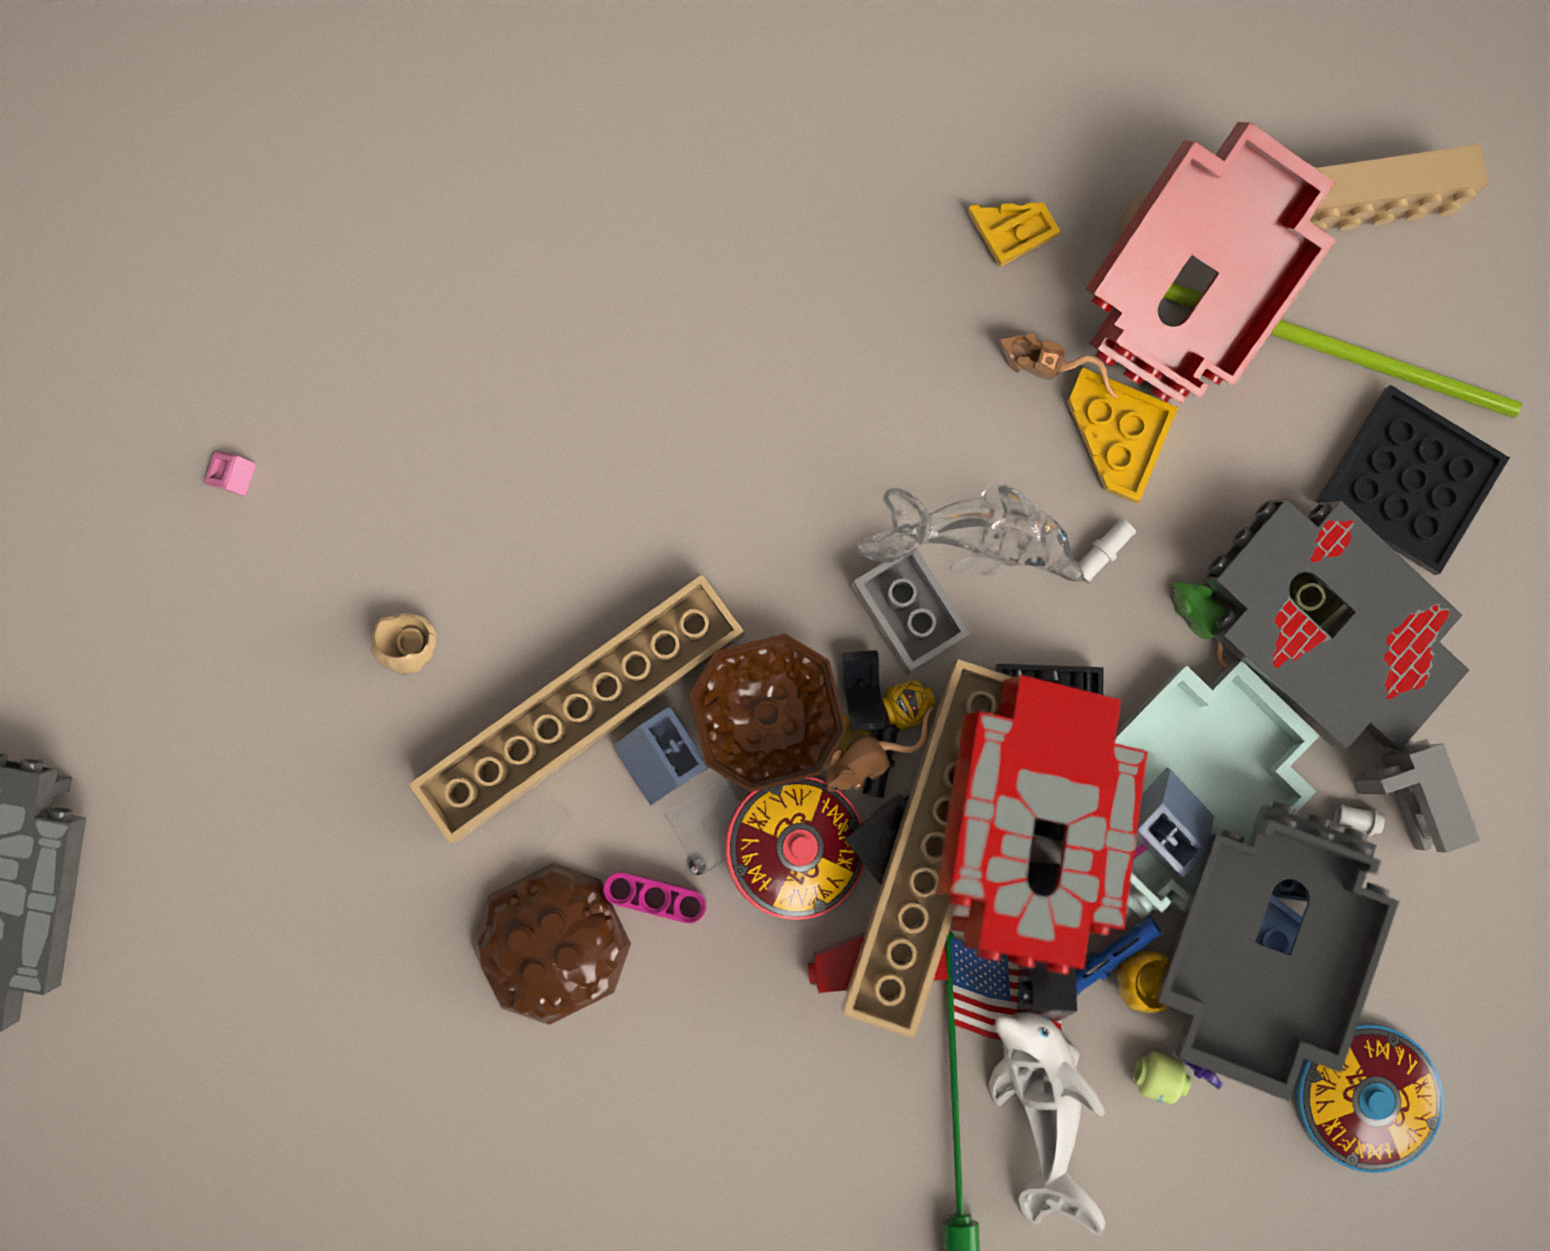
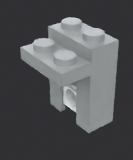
(1426, 794)

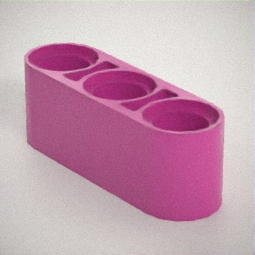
(637, 898)

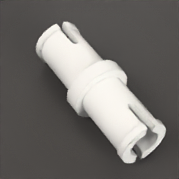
(1106, 549)

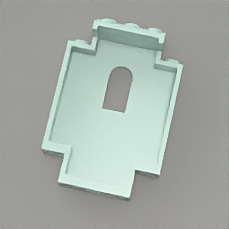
(1229, 749)

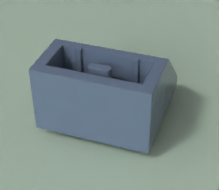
(660, 755)
(1174, 824)

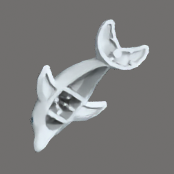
(1045, 1078)

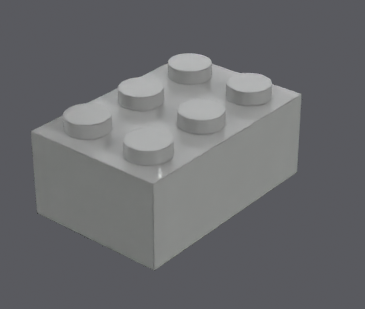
(910, 610)

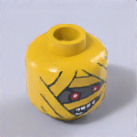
(907, 704)

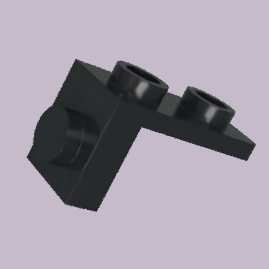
(863, 690)

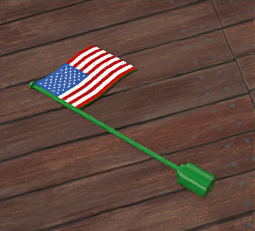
(976, 996)

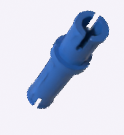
(1146, 931)

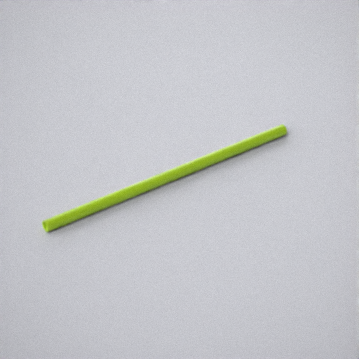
(1373, 360)

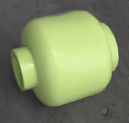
(1161, 1077)

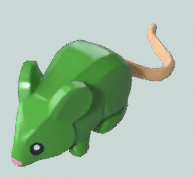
(1199, 610)

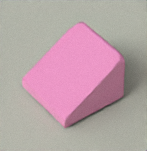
(229, 473)

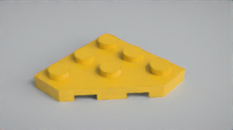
(1120, 432)

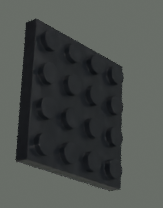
(1415, 478)

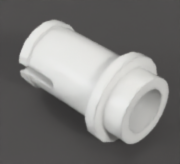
(1365, 820)

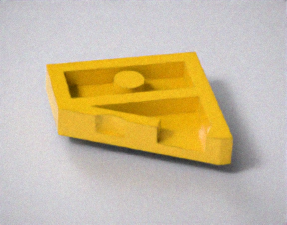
(1013, 228)

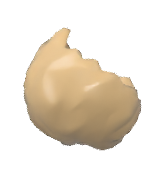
(403, 642)

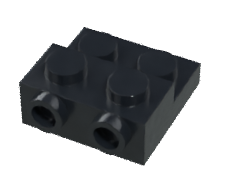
(876, 836)

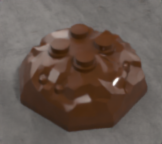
(767, 712)
(551, 944)

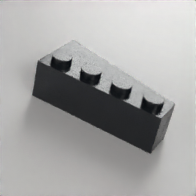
(1040, 990)

